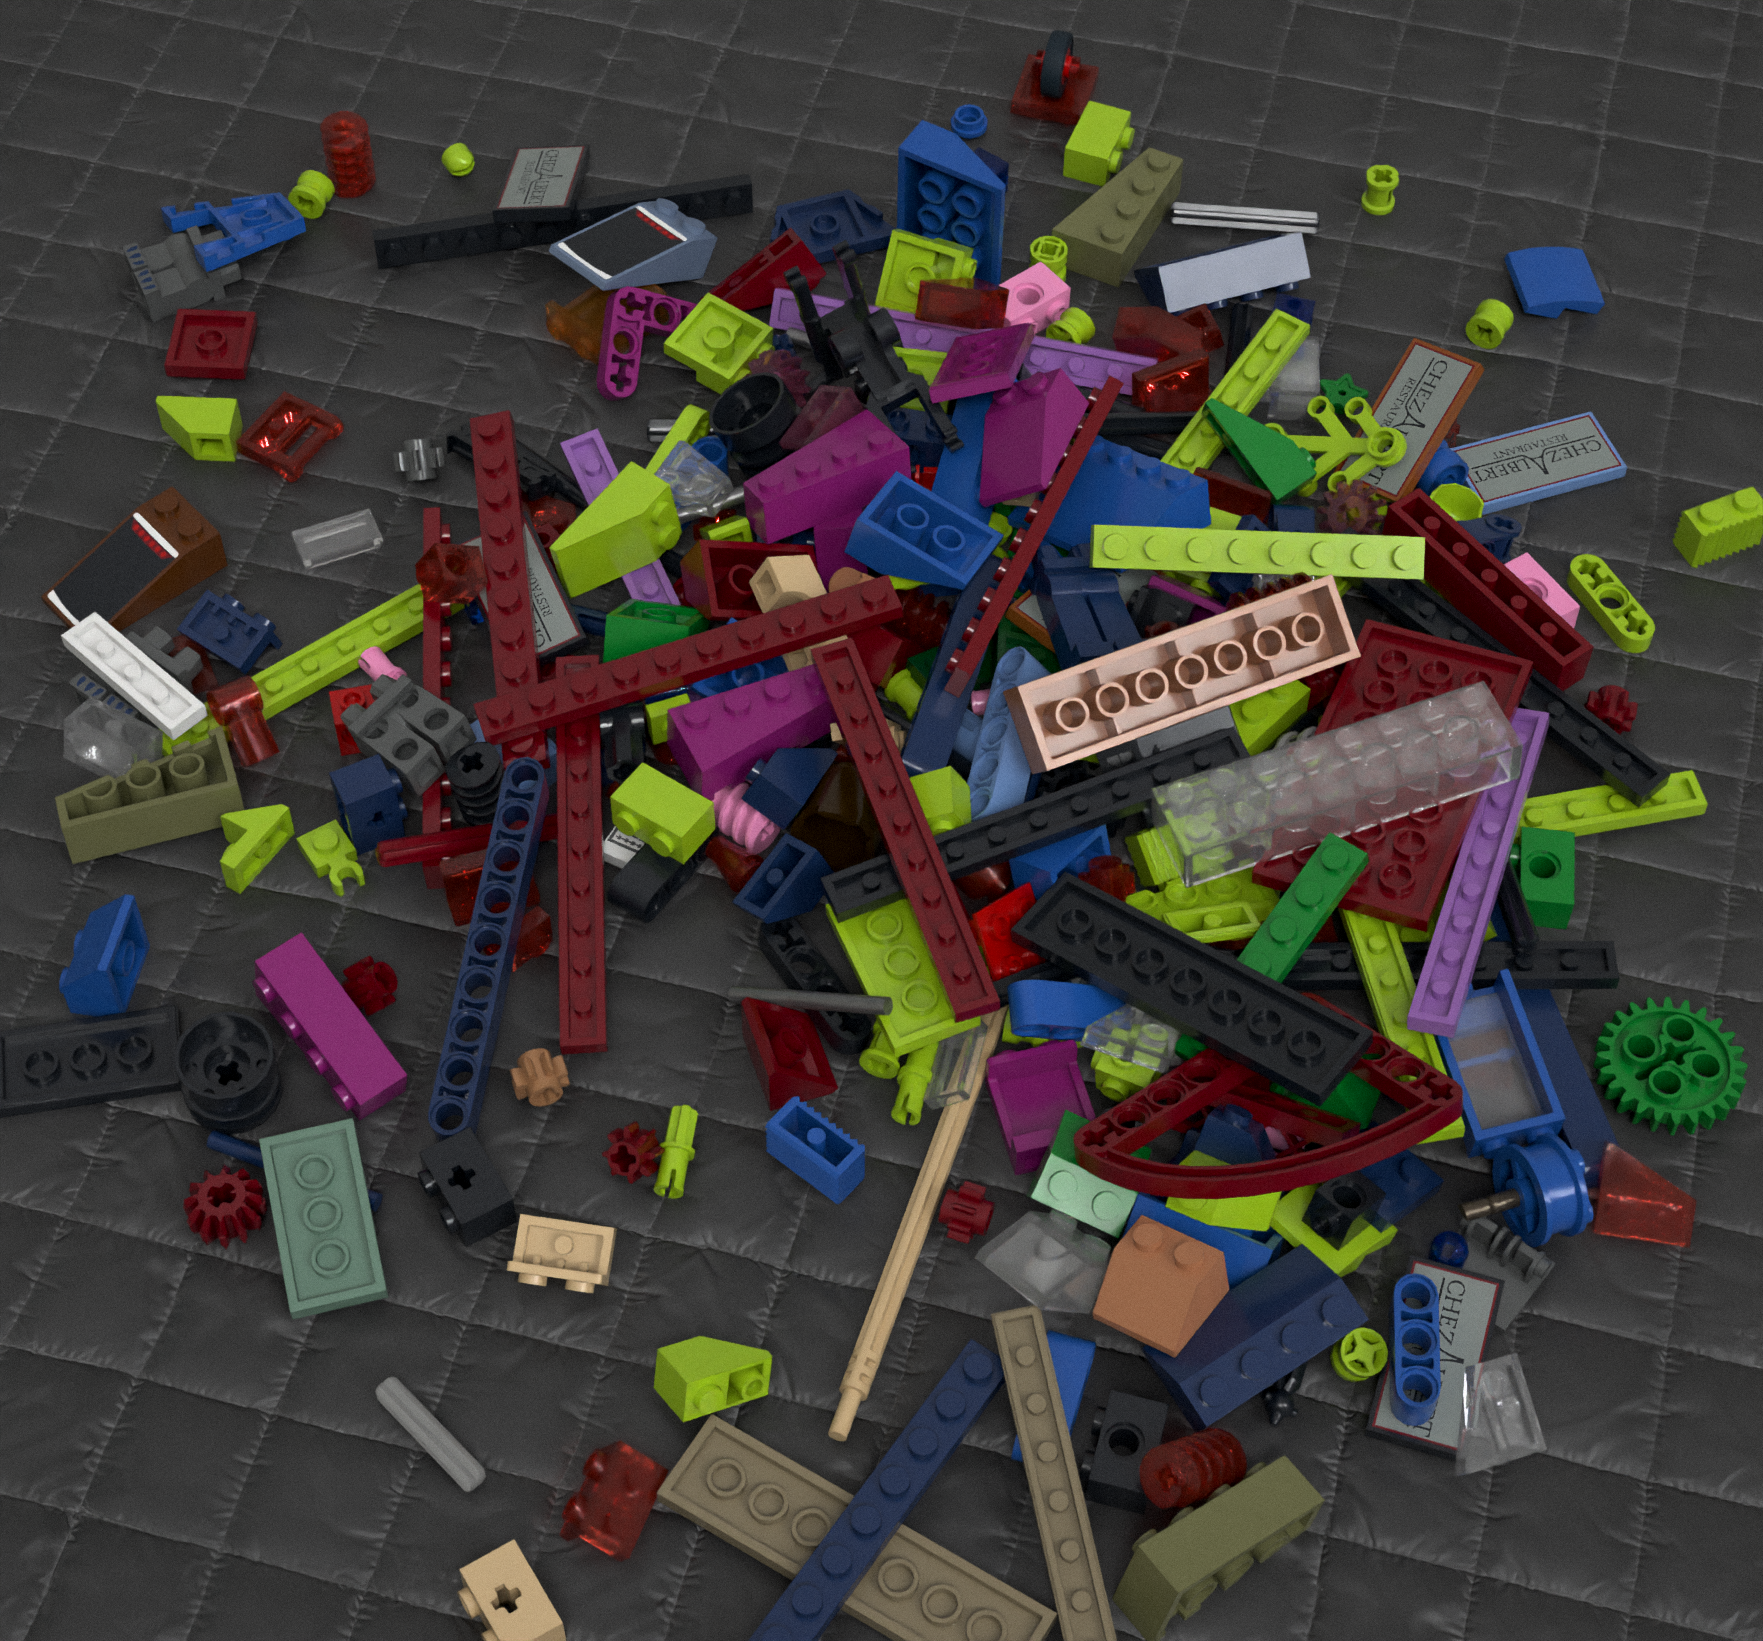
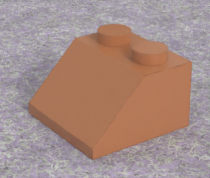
(1161, 1286)

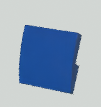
(1554, 280)

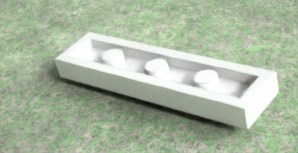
(134, 675)

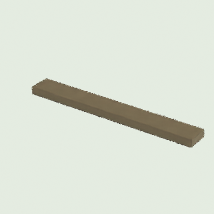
(1052, 1476)

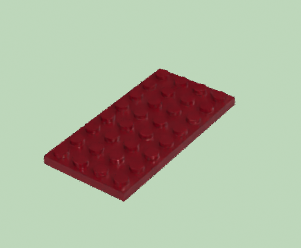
(1415, 852)

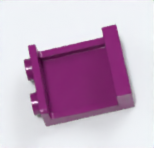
(1030, 1095)

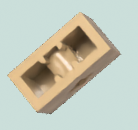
(508, 1579)

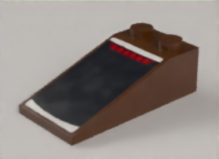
(140, 564)

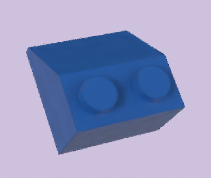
(106, 960)

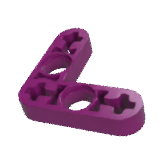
(632, 327)

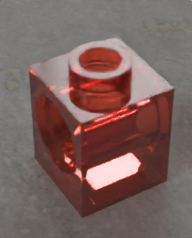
(451, 573)

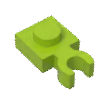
(331, 853)

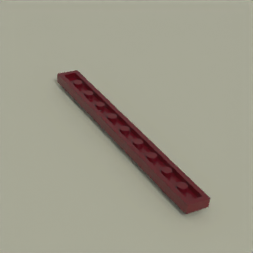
(1027, 541)
(507, 570)
(688, 660)
(436, 676)
(905, 832)
(581, 878)

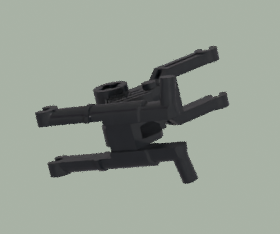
(863, 347)

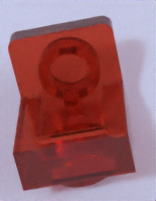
(533, 938)

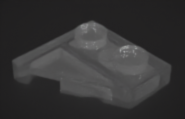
(1496, 1416)

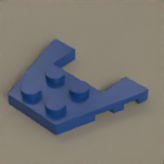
(247, 226)

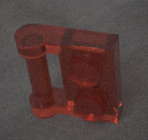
(281, 427)

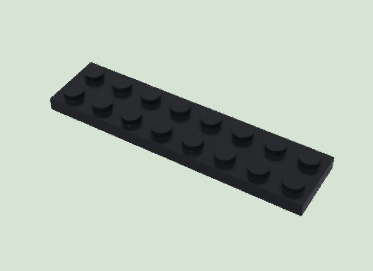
(1193, 988)

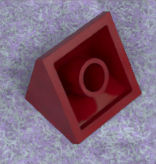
(785, 1053)

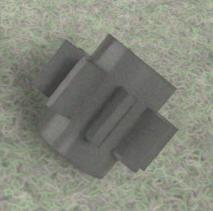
(419, 459)

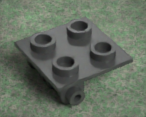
(1503, 1257)

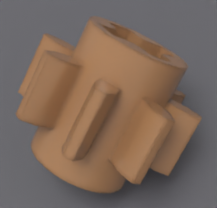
(539, 1077)

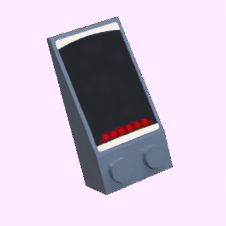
(639, 247)

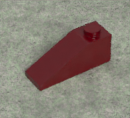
(756, 279)

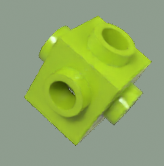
(1120, 1078)

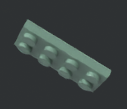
(323, 1218)

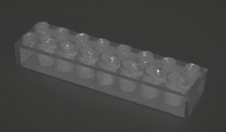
(1335, 783)

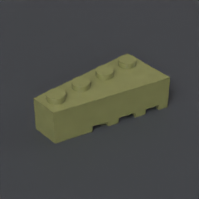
(1121, 217)
(152, 801)
(1214, 1545)

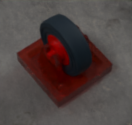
(1055, 82)

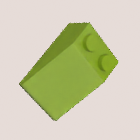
(617, 532)

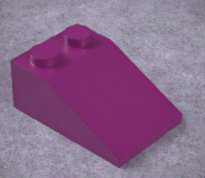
(1028, 435)

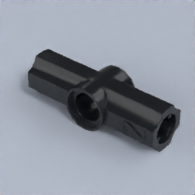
(623, 739)

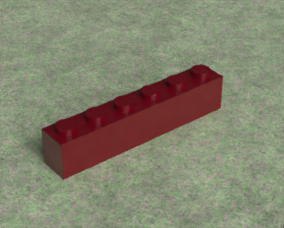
(1489, 591)

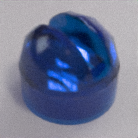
(1460, 1250)

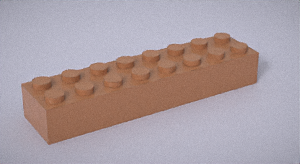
(1181, 674)

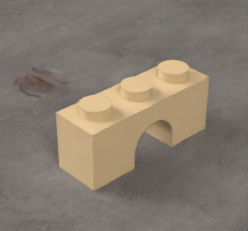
(786, 582)

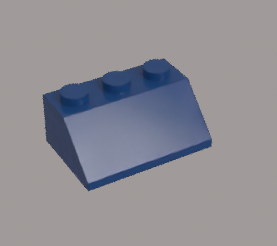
(1244, 1249)

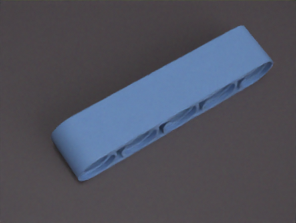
(999, 763)

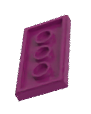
(982, 362)

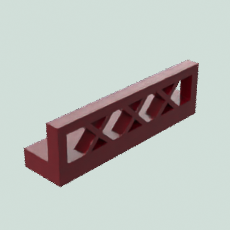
(1281, 1113)

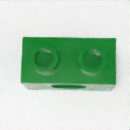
(1552, 858)

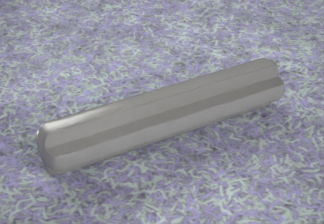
(430, 1434)

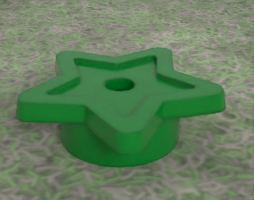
(1342, 386)

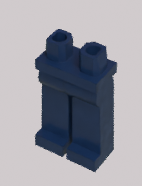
(1080, 606)

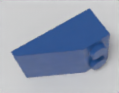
(920, 536)

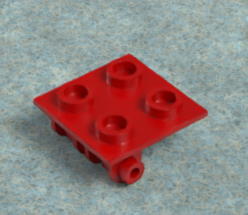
(992, 931)

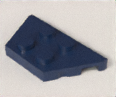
(832, 219)

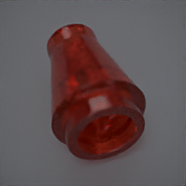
(733, 862)

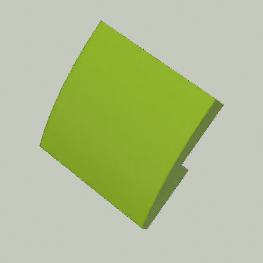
(1289, 1224)

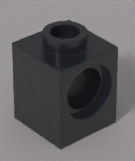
(1343, 1208)

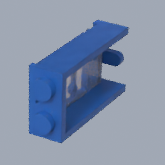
(1500, 1072)

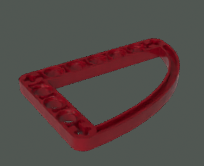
(1106, 1146)

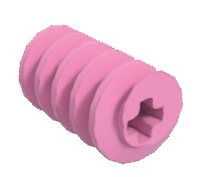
(743, 821)

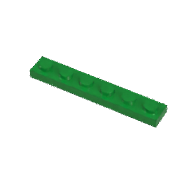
(1297, 917)

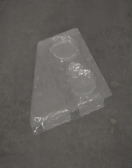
(694, 481)
(1133, 1037)

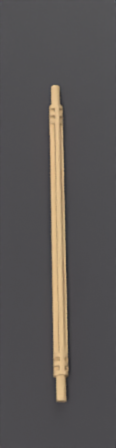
(908, 1243)

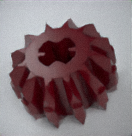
(225, 1206)

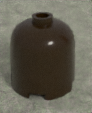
(838, 819)

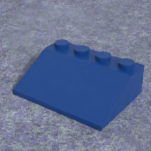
(951, 196)
(1123, 490)

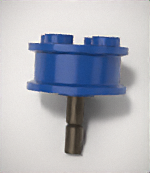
(1537, 1191)

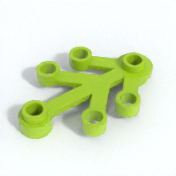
(1342, 445)

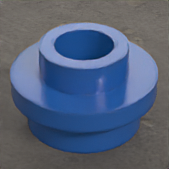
(969, 121)

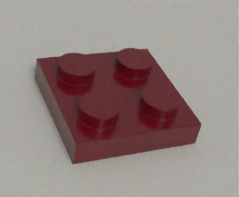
(211, 344)

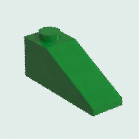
(1263, 454)

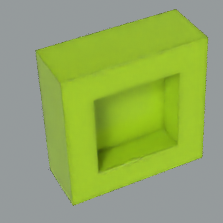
(657, 716)

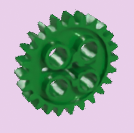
(1690, 1094)

